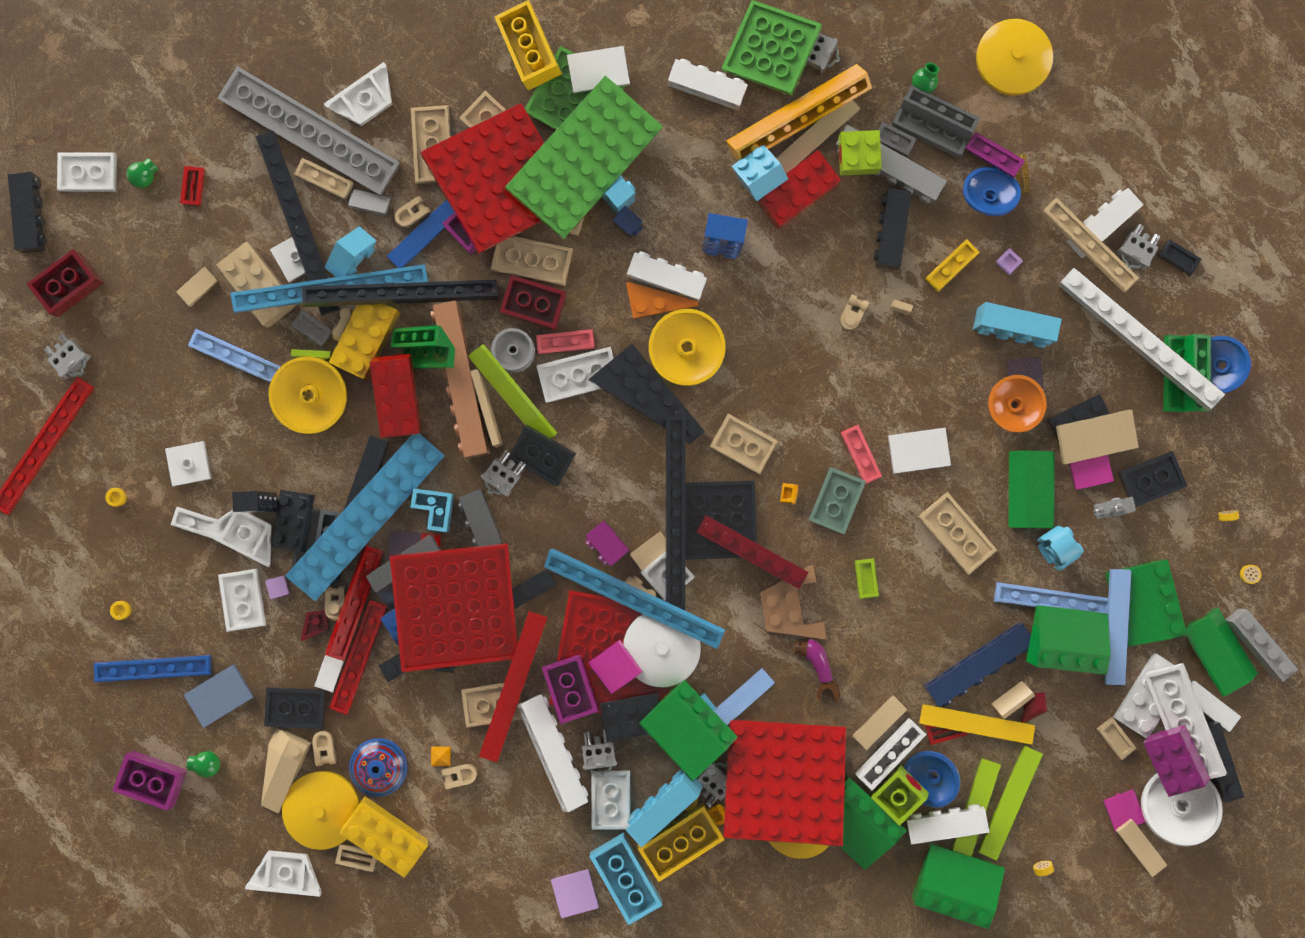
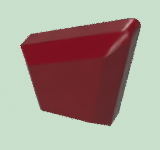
(314, 624)
(1035, 707)

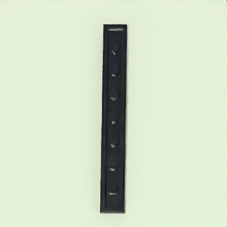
(367, 470)

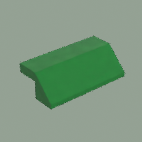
(427, 345)
(1197, 352)
(1031, 489)
(1220, 652)

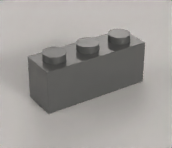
(479, 519)

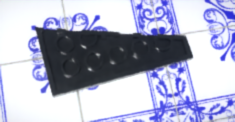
(642, 389)

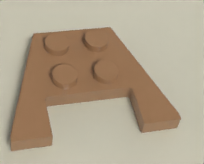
(783, 610)

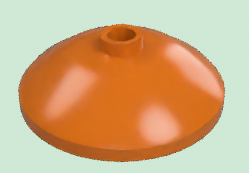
(1029, 399)

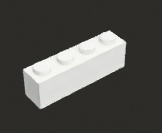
(707, 84)
(1111, 216)
(666, 277)
(890, 754)
(947, 824)

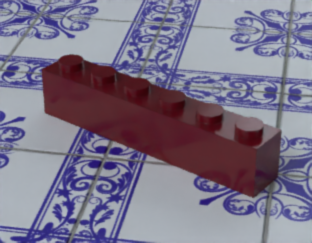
(752, 552)

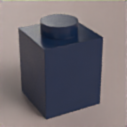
(628, 222)

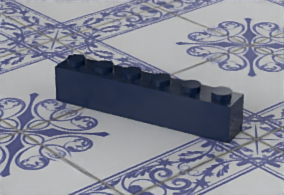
(978, 665)

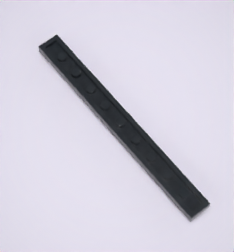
(292, 211)
(399, 293)
(675, 511)
(521, 594)

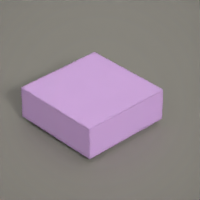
(1009, 261)
(277, 587)

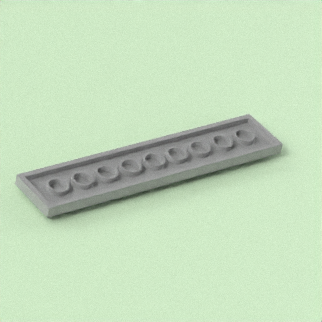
(309, 131)

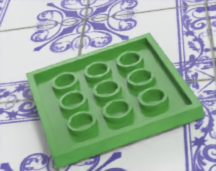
(772, 47)
(555, 98)

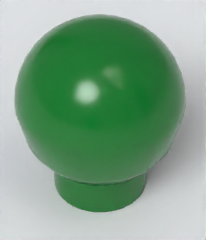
(926, 78)
(141, 173)
(204, 764)

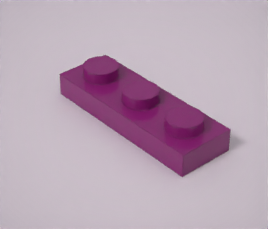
(994, 155)

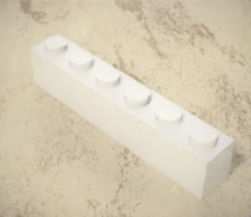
(552, 753)

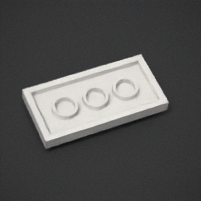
(571, 375)
(1139, 708)

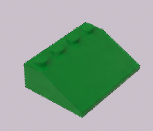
(1153, 604)
(1070, 640)
(688, 730)
(866, 826)
(959, 886)

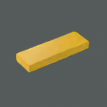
(952, 265)

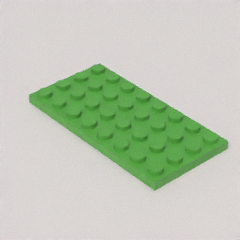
(583, 157)

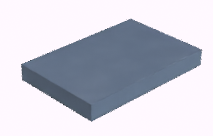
(219, 695)

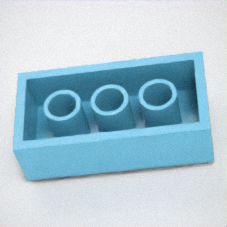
(1016, 324)
(663, 807)
(626, 878)

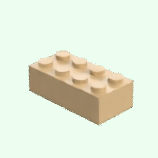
(249, 271)

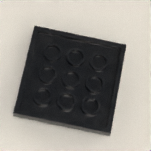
(727, 503)

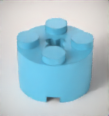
(1060, 547)

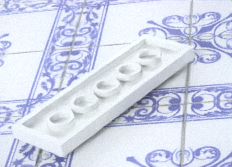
(1180, 707)

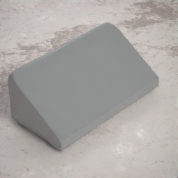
(369, 202)

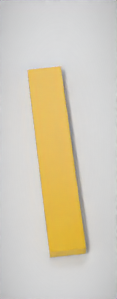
(977, 724)

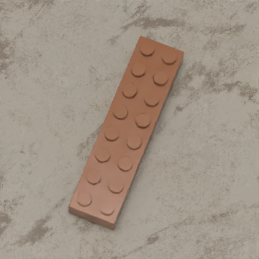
(461, 388)

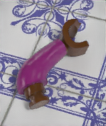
(818, 657)

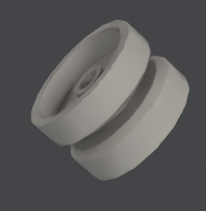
(517, 339)

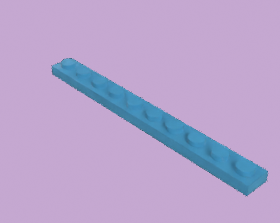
(292, 293)
(634, 598)

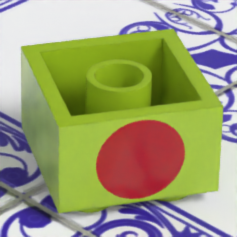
(859, 152)
(900, 795)

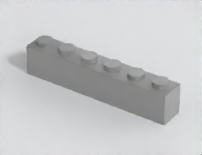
(907, 174)

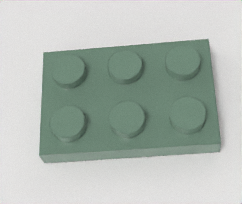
(837, 500)

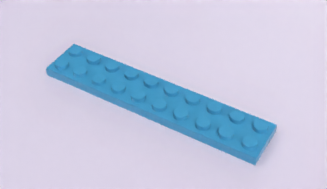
(364, 516)

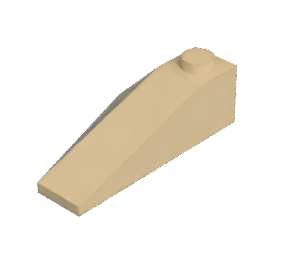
(283, 763)

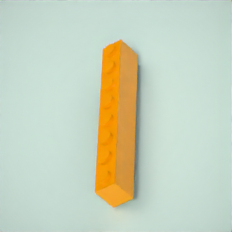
(801, 112)

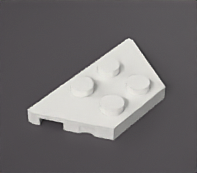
(364, 97)
(244, 534)
(285, 874)

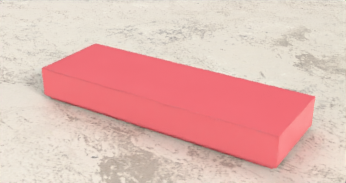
(565, 342)
(861, 454)

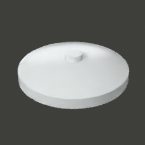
(661, 652)
(1182, 818)

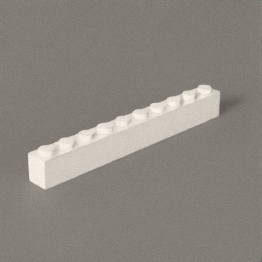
(1141, 340)

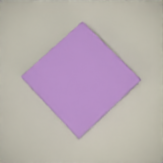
(575, 893)

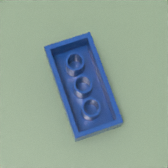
(724, 235)

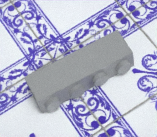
(1261, 645)

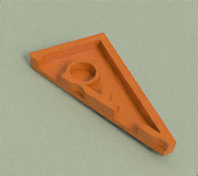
(650, 302)

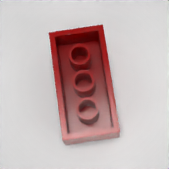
(804, 187)
(395, 395)

